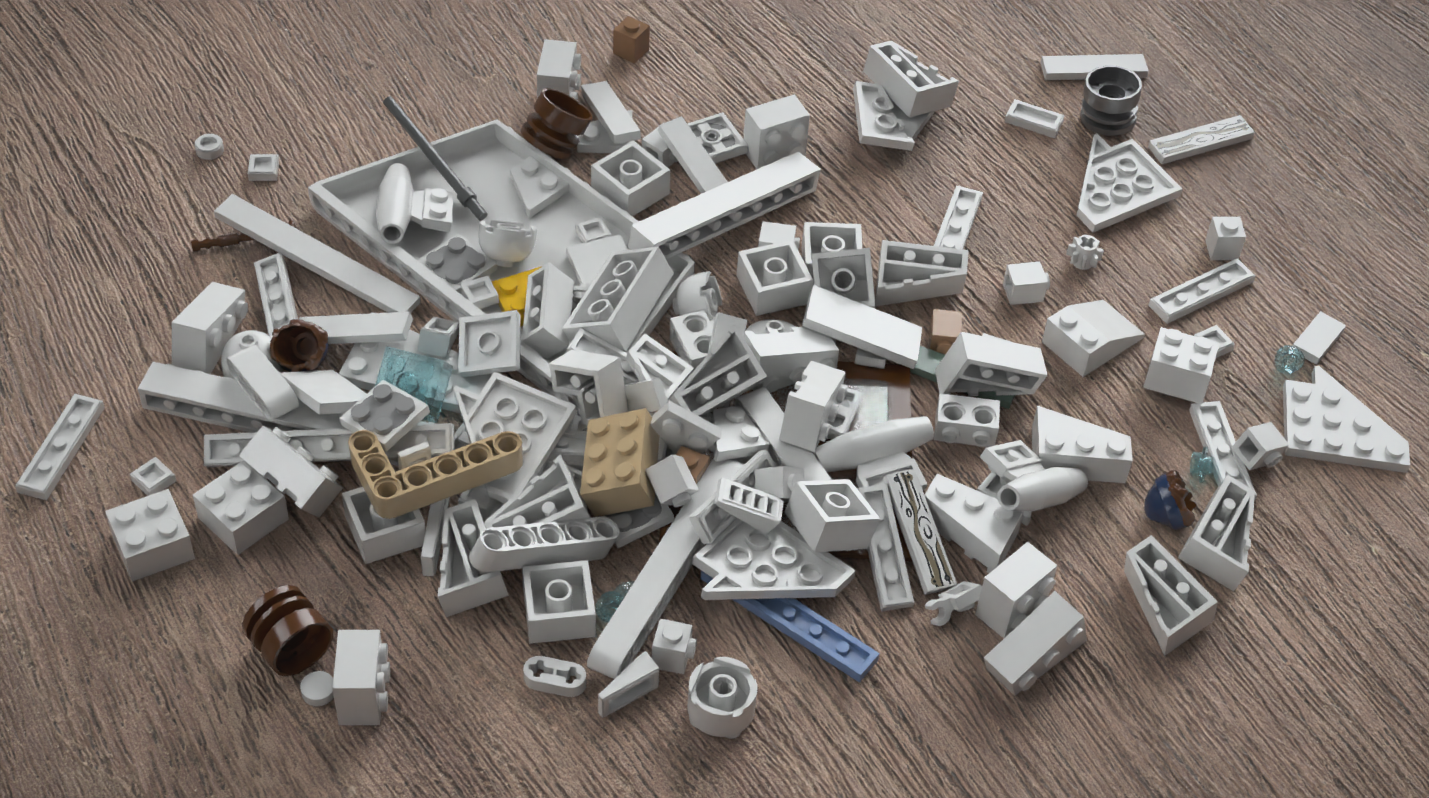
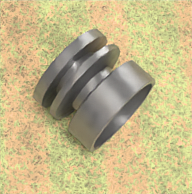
(1110, 100)

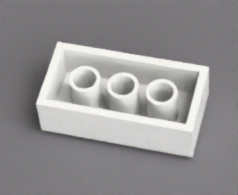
(621, 296)

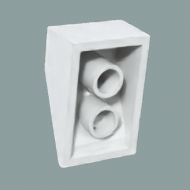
(1089, 335)

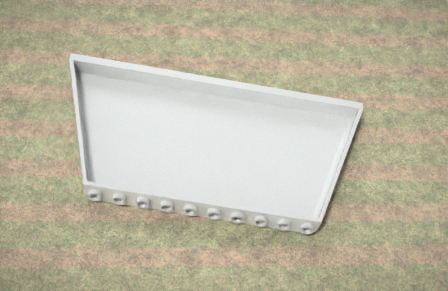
(482, 162)

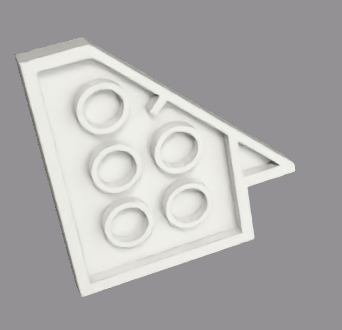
(1121, 184)
(519, 409)
(1336, 427)
(768, 566)

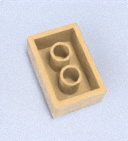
(616, 460)

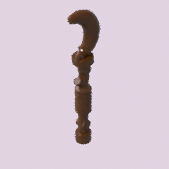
(224, 240)

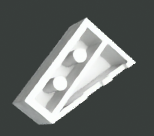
(207, 326)
(462, 584)
(1168, 594)

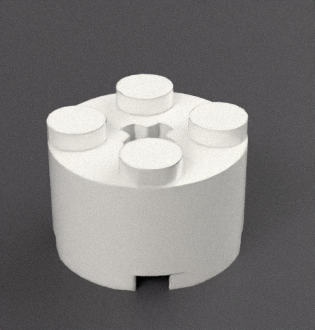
(722, 697)

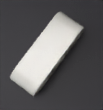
(262, 382)

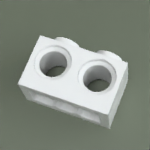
(691, 336)
(967, 420)

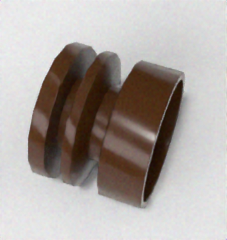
(556, 123)
(287, 630)

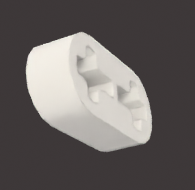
(554, 676)

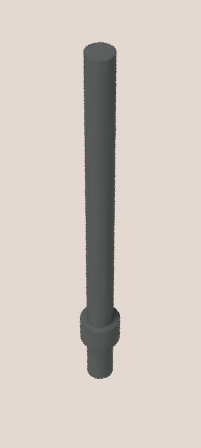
(464, 194)

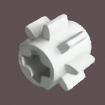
(1085, 252)

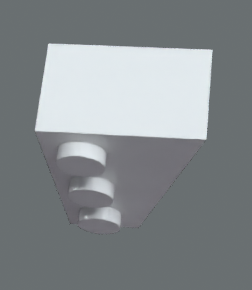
(907, 81)
(918, 272)
(789, 353)
(990, 364)
(721, 376)
(813, 406)
(1081, 445)
(292, 470)
(546, 500)
(972, 520)
(1222, 535)
(1037, 644)

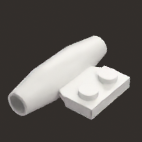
(400, 204)
(877, 450)
(1031, 484)

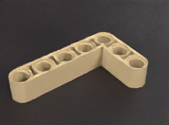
(432, 479)

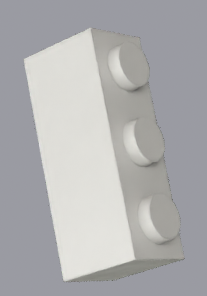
(547, 310)

